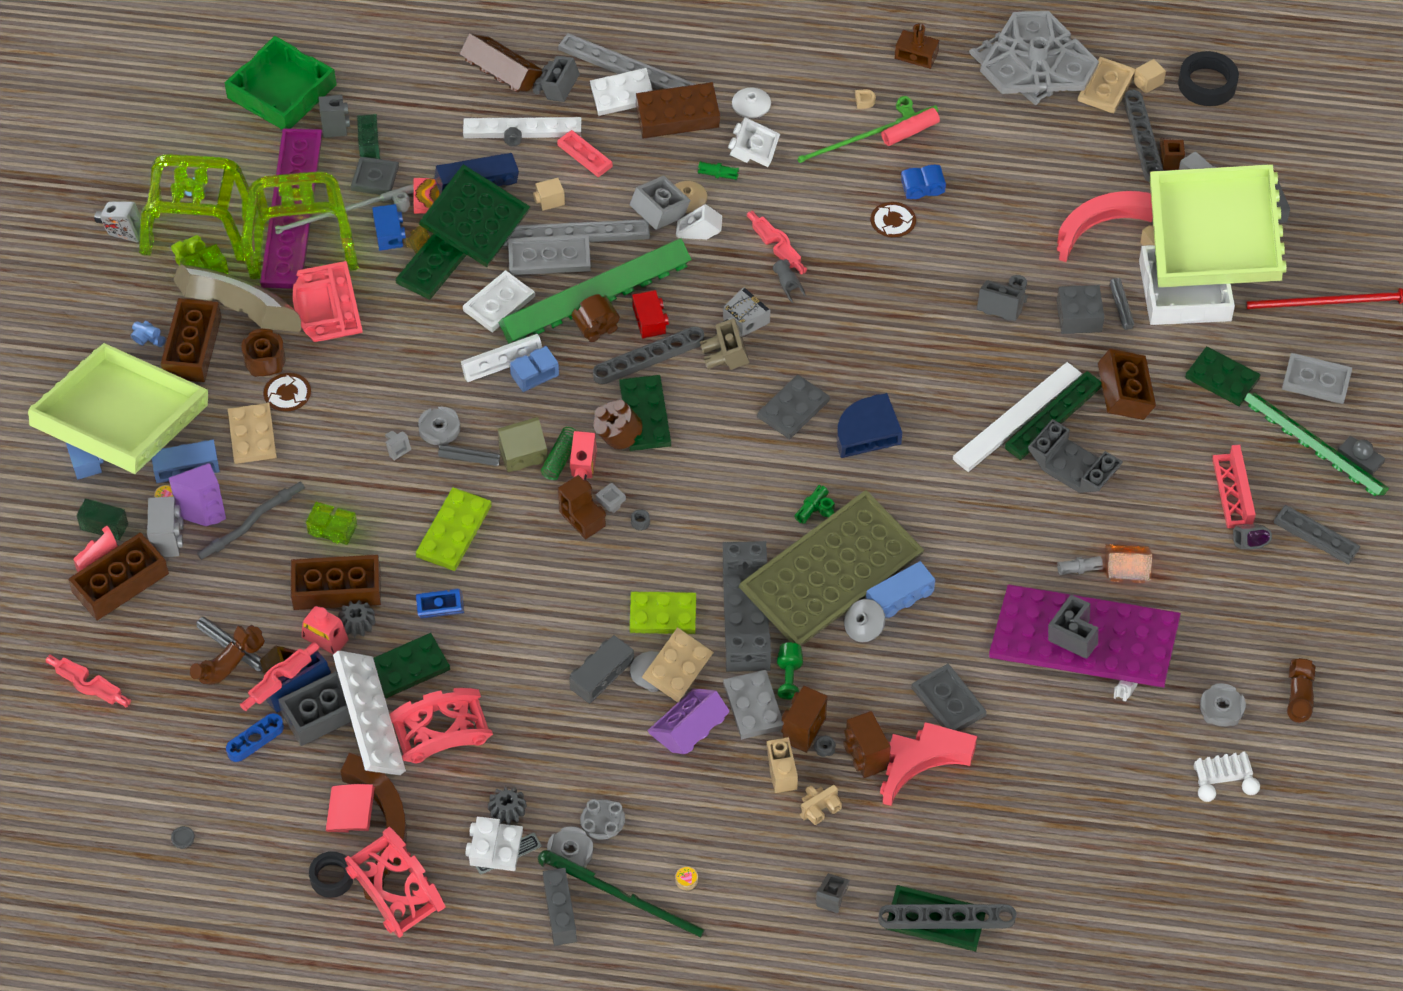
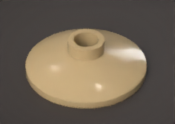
(694, 192)

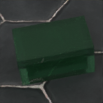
(368, 136)
(95, 516)

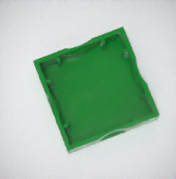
(280, 83)

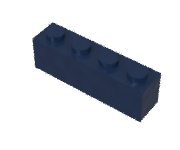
(498, 169)

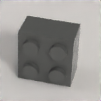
(1080, 309)

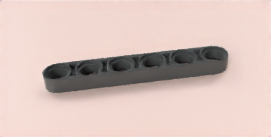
(1139, 136)
(647, 352)
(947, 920)

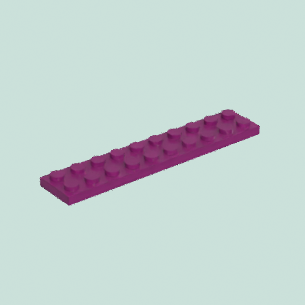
(287, 251)

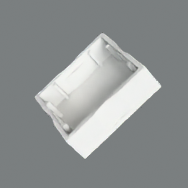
(1182, 303)

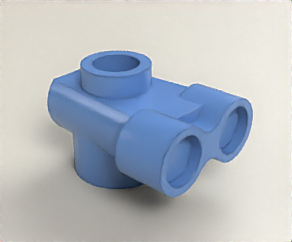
(146, 331)

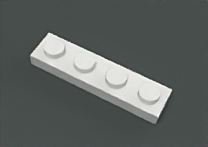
(499, 358)

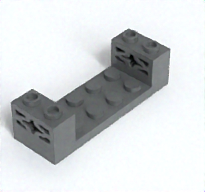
(745, 624)

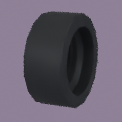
(329, 890)

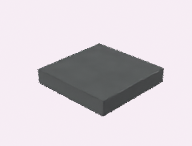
(374, 176)

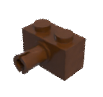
(917, 48)

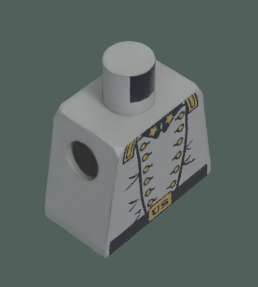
(747, 311)

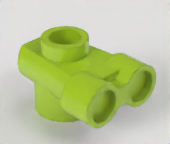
(187, 247)

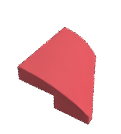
(95, 550)

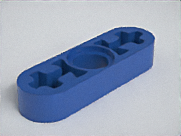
(237, 742)

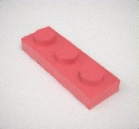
(585, 153)

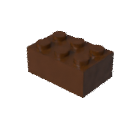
(1126, 384)

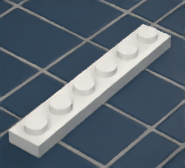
(529, 127)

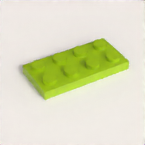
(453, 529)

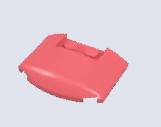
(326, 302)

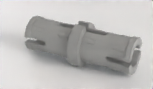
(1080, 565)

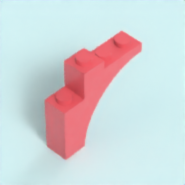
(931, 748)

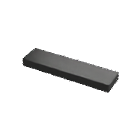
(1316, 534)

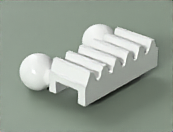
(1225, 770)

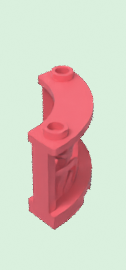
(434, 741)
(396, 849)

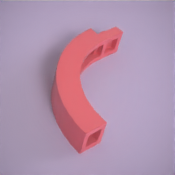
(1100, 209)

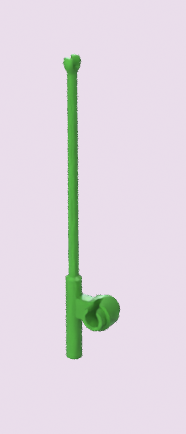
(906, 110)

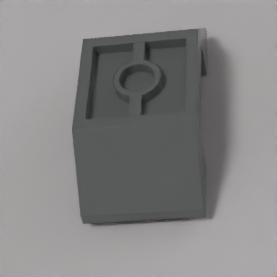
(1071, 462)

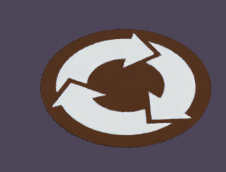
(893, 219)
(287, 392)

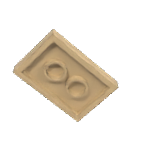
(1107, 85)
(252, 433)
(677, 665)

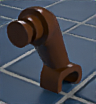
(217, 669)
(1301, 690)

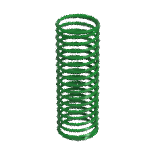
(557, 454)

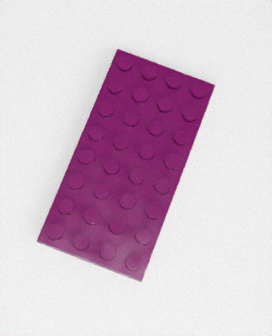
(1131, 646)

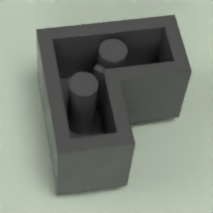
(1071, 628)

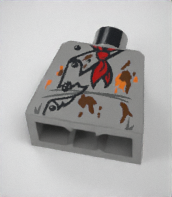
(120, 220)

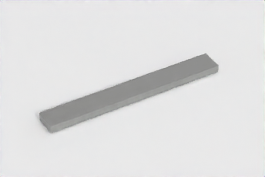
(617, 62)
(597, 231)

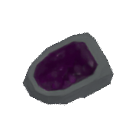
(1251, 536)

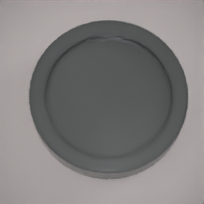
(182, 837)

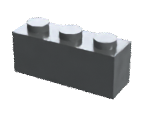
(601, 669)
(559, 906)

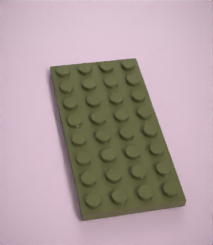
(831, 568)

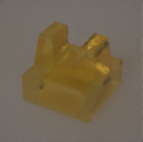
(417, 238)

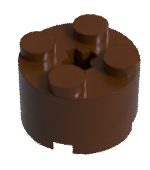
(596, 317)
(263, 352)
(617, 424)

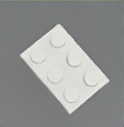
(619, 91)
(497, 300)

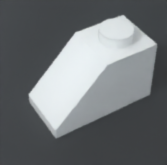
(699, 224)

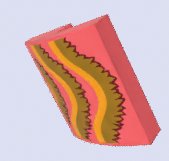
(424, 194)

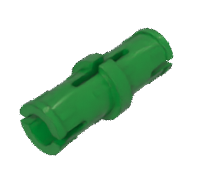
(718, 170)
(811, 504)

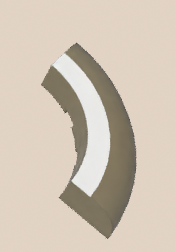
(238, 294)

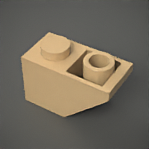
(782, 765)

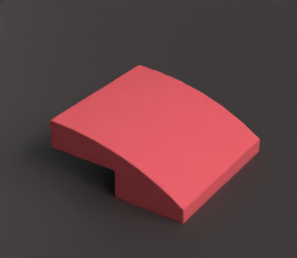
(350, 808)

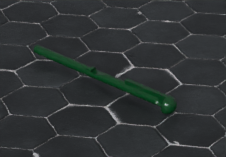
(586, 875)

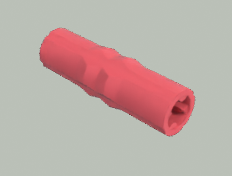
(910, 126)

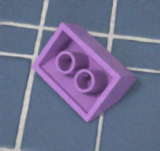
(198, 495)
(689, 720)

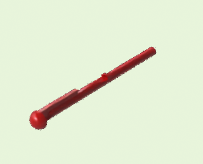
(1326, 300)

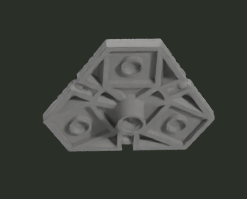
(1037, 50)

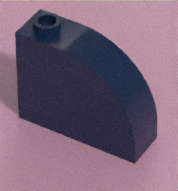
(868, 426)

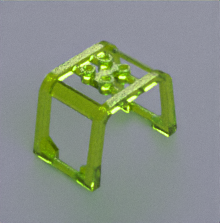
(155, 205)
(253, 239)

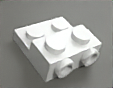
(753, 142)
(494, 844)

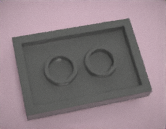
(793, 406)
(948, 699)

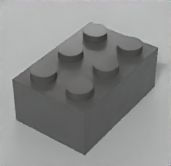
(315, 709)

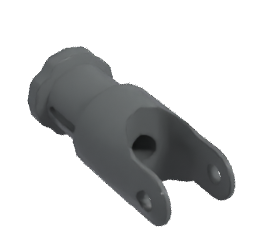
(787, 278)

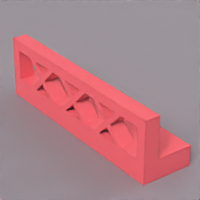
(1241, 484)

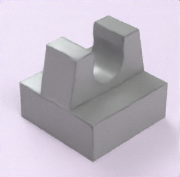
(397, 444)
(611, 498)

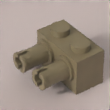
(731, 343)

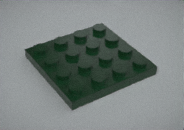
(474, 215)

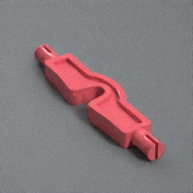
(770, 235)
(271, 683)
(97, 686)

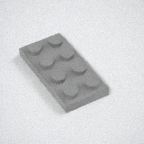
(549, 254)

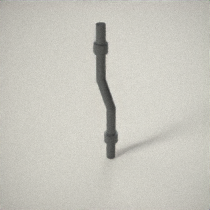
(218, 544)

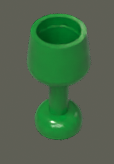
(789, 659)

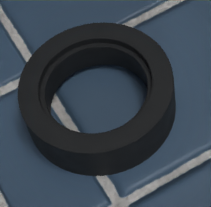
(1213, 61)

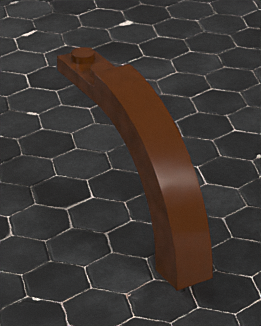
(385, 797)

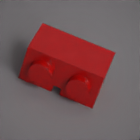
(649, 313)

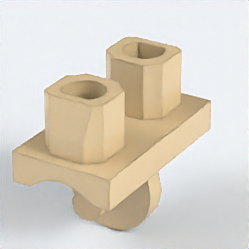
(818, 800)

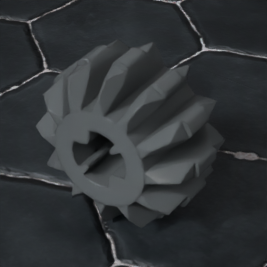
(357, 618)
(507, 805)

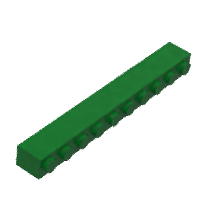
(610, 283)

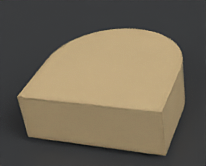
(865, 98)

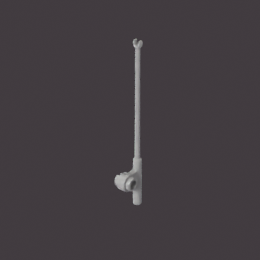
(399, 197)

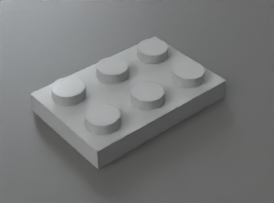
(1317, 378)
(753, 704)

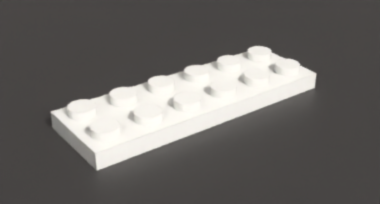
(369, 713)

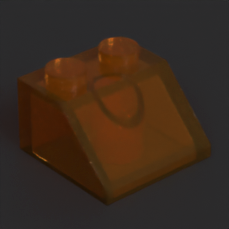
(1128, 563)

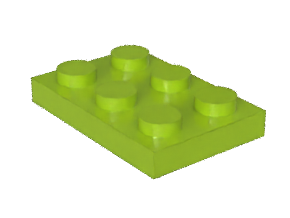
(662, 612)

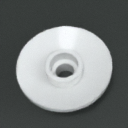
(751, 102)

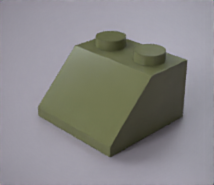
(522, 444)

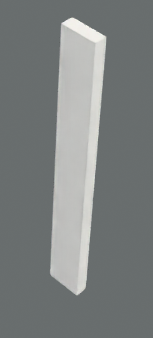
(1016, 417)

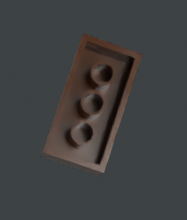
(677, 110)
(191, 339)
(118, 576)
(335, 581)

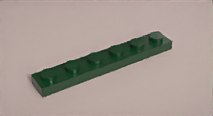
(1057, 410)

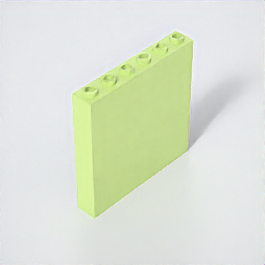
(1217, 226)
(118, 408)

